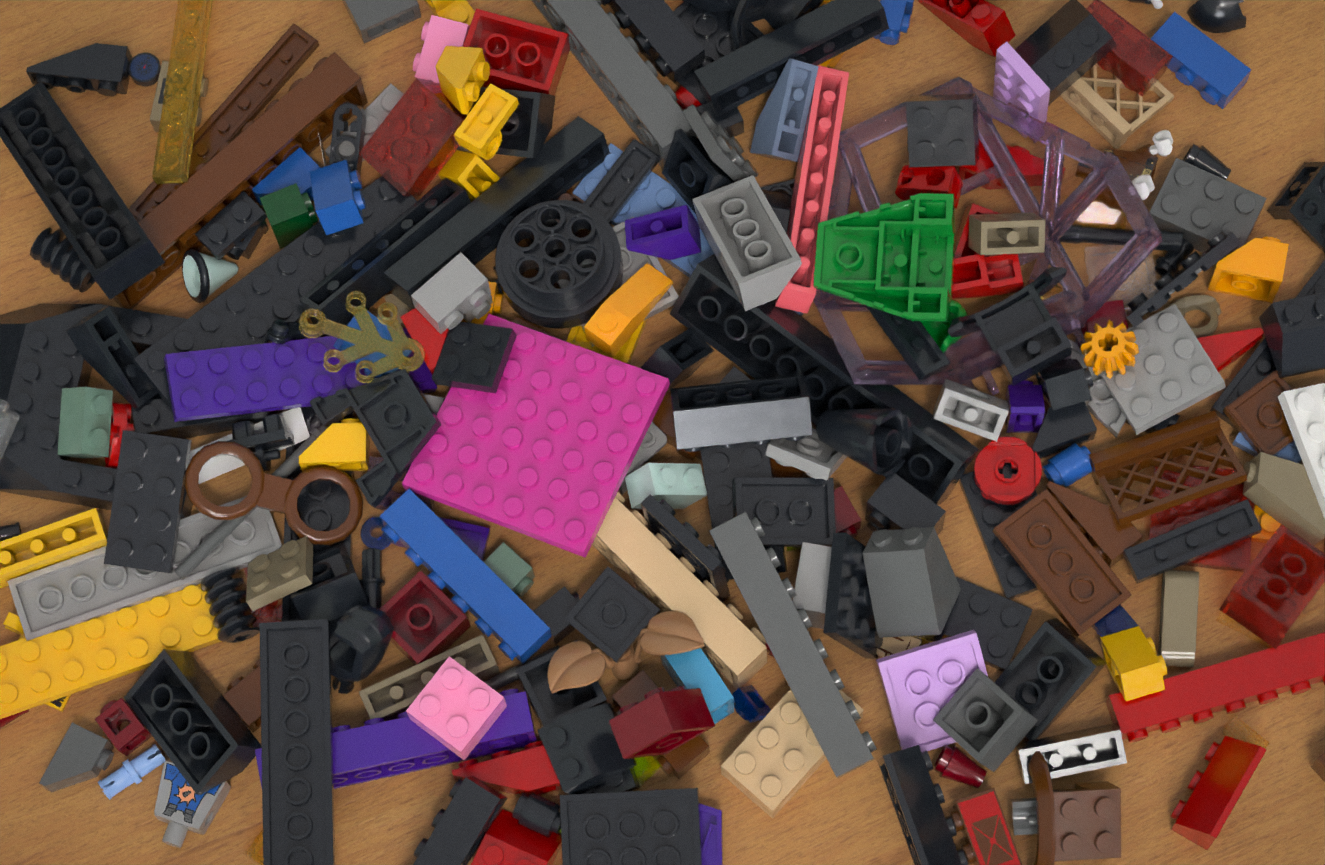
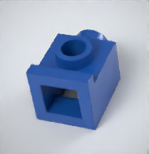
(898, 18)

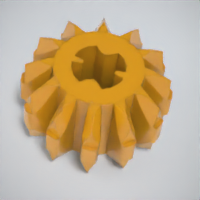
(1121, 353)

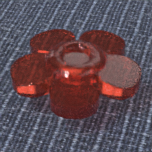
(267, 614)

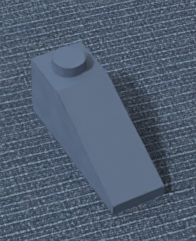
(785, 114)

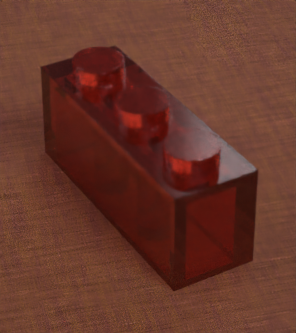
(1135, 57)

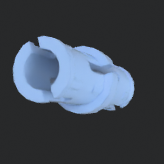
(132, 771)

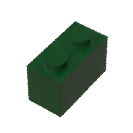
(289, 213)

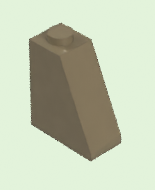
(1285, 494)

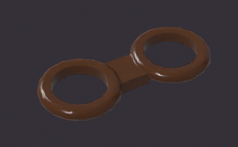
(273, 493)

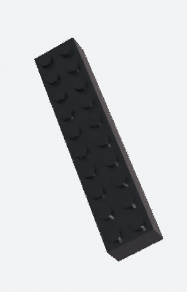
(782, 343)

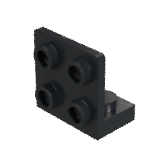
(1304, 201)

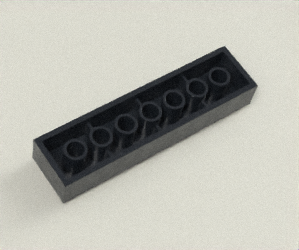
(77, 191)

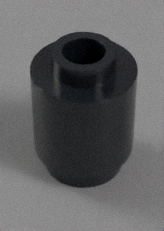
(538, 814)

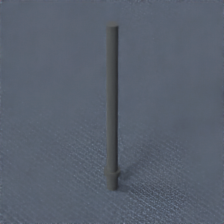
(229, 526)

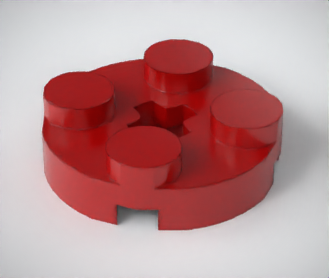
(119, 421)
(1020, 485)

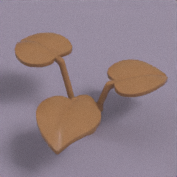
(579, 666)

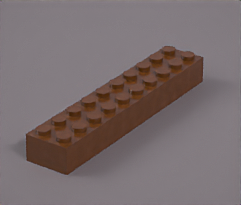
(243, 164)

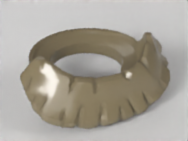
(1204, 303)

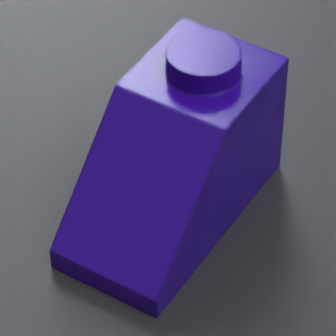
(664, 234)
(1025, 408)

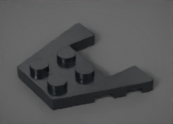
(395, 419)

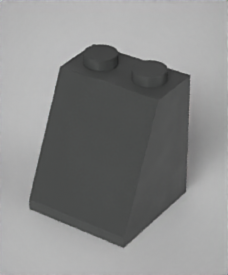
(909, 582)

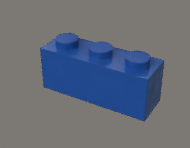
(1201, 61)

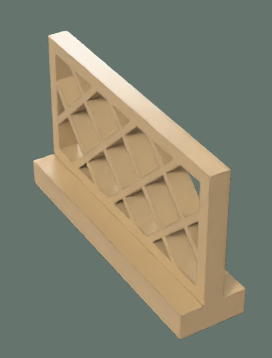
(1099, 111)

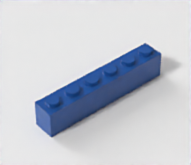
(465, 576)

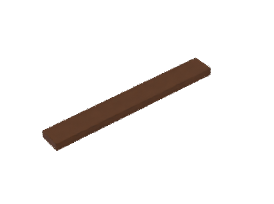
(239, 107)

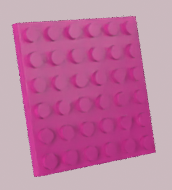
(544, 445)

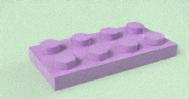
(1019, 84)

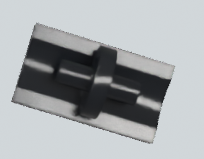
(274, 437)

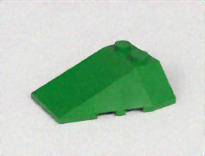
(892, 257)

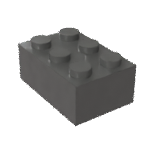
(1204, 206)

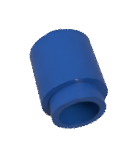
(1068, 465)

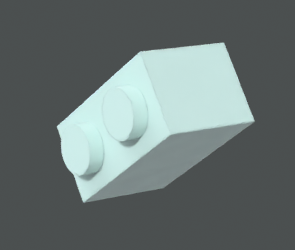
(674, 482)

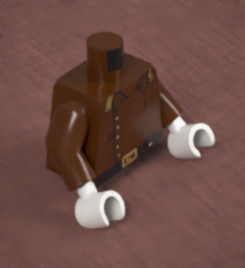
(1138, 164)

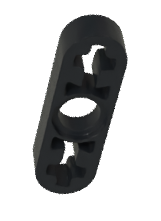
(342, 125)

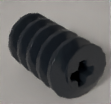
(61, 259)
(227, 606)

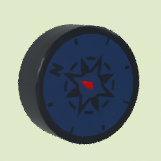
(144, 69)

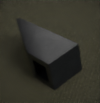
(90, 68)

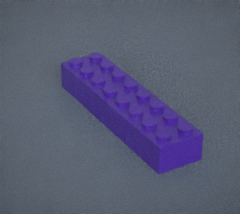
(402, 747)

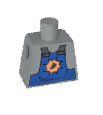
(183, 808)

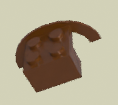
(1076, 821)

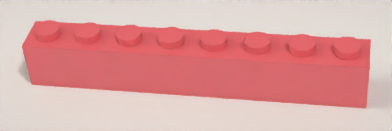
(814, 183)

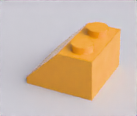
(1252, 270)

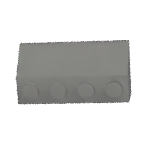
(747, 241)

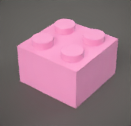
(456, 708)

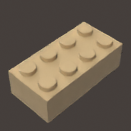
(777, 756)

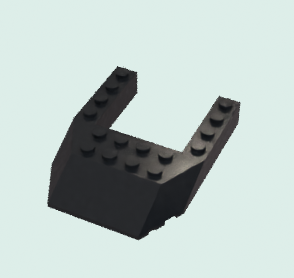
(34, 369)

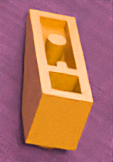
(626, 309)

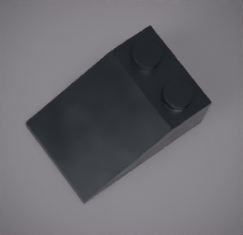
(1050, 673)

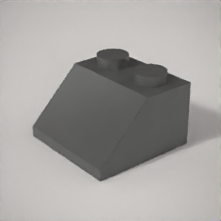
(985, 720)

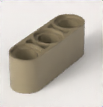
(1178, 617)

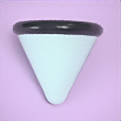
(205, 274)

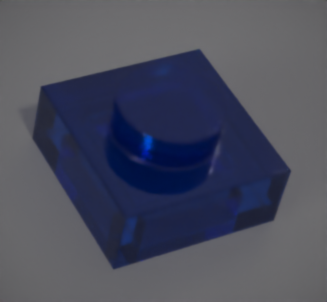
(1114, 622)
(750, 704)

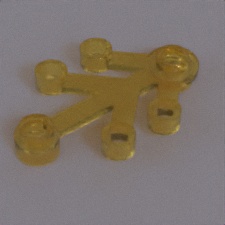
(366, 340)

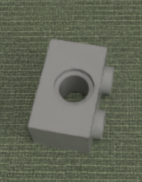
(970, 410)

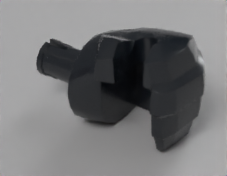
(362, 645)

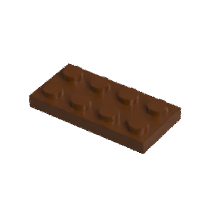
(1061, 563)

